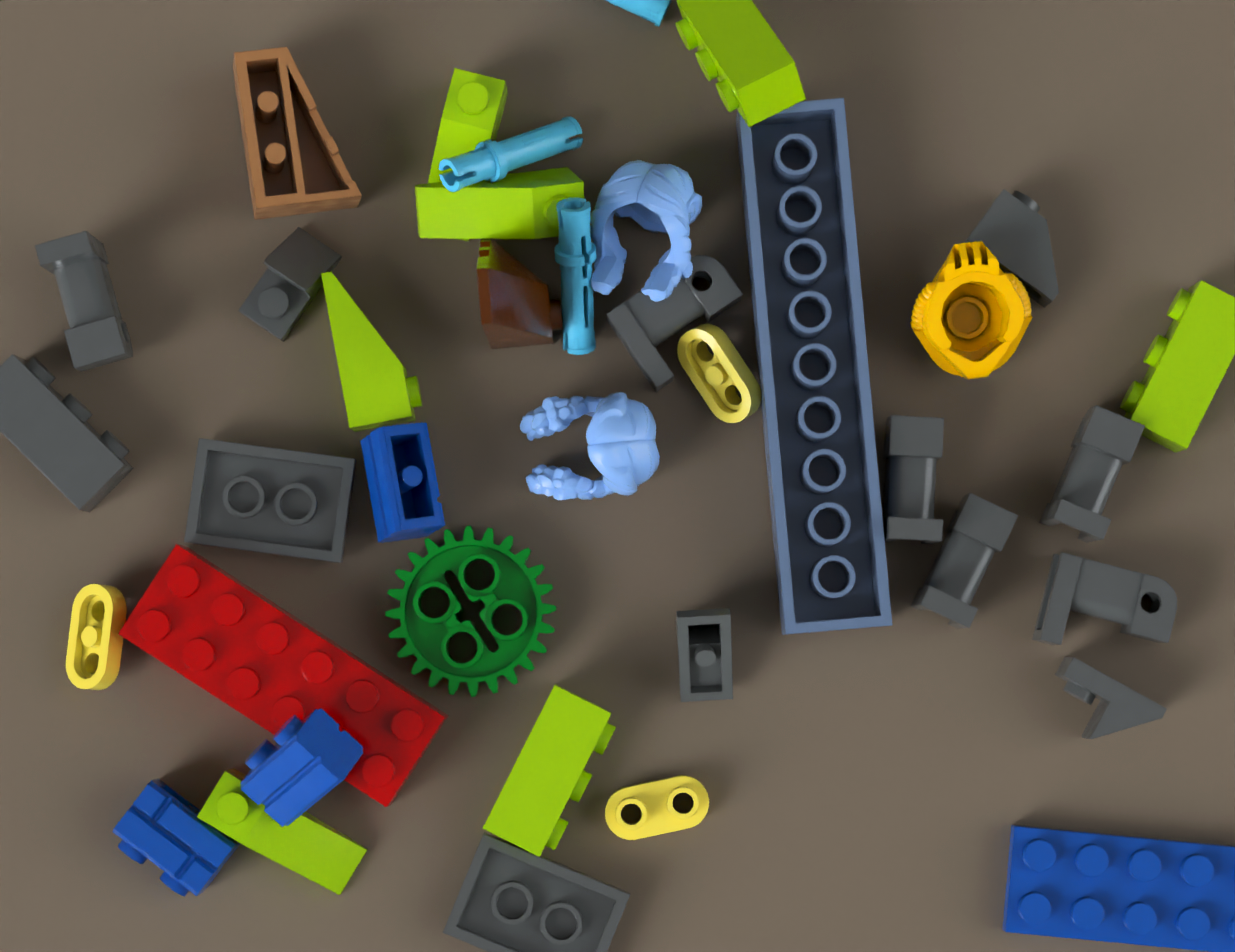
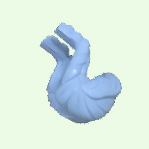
(660, 201)
(618, 445)

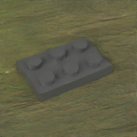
(270, 500)
(532, 904)

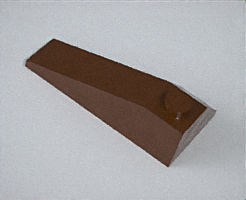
(513, 301)

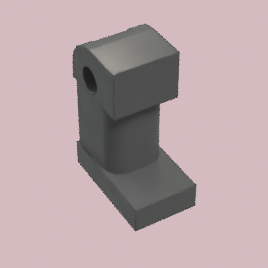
(95, 322)
(646, 323)
(1098, 452)
(911, 458)
(972, 540)
(1105, 594)

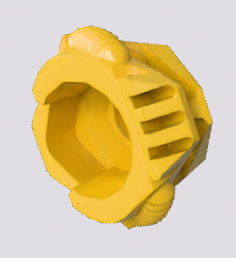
(971, 313)

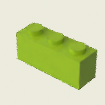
(743, 55)
(1184, 367)
(550, 772)

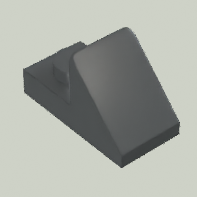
(289, 283)
(704, 654)
(1118, 704)

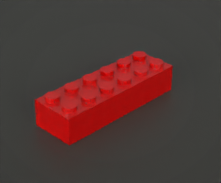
(279, 667)

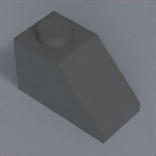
(1020, 243)

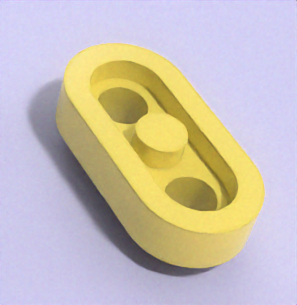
(719, 373)
(94, 639)
(657, 808)

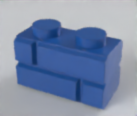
(402, 482)
(301, 766)
(171, 836)

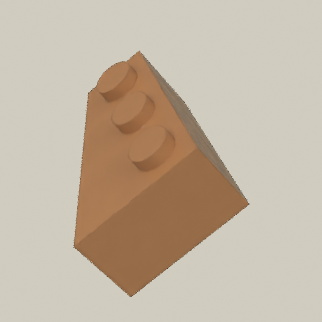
(286, 145)

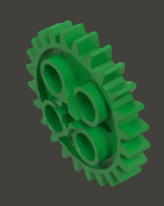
(430, 637)

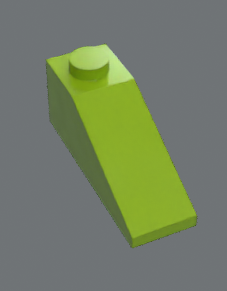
(469, 117)
(507, 209)
(370, 373)
(303, 846)

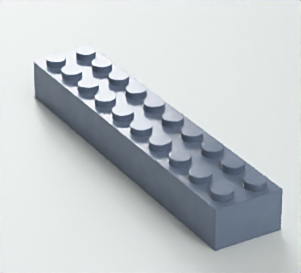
(813, 370)

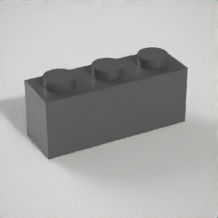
(57, 435)

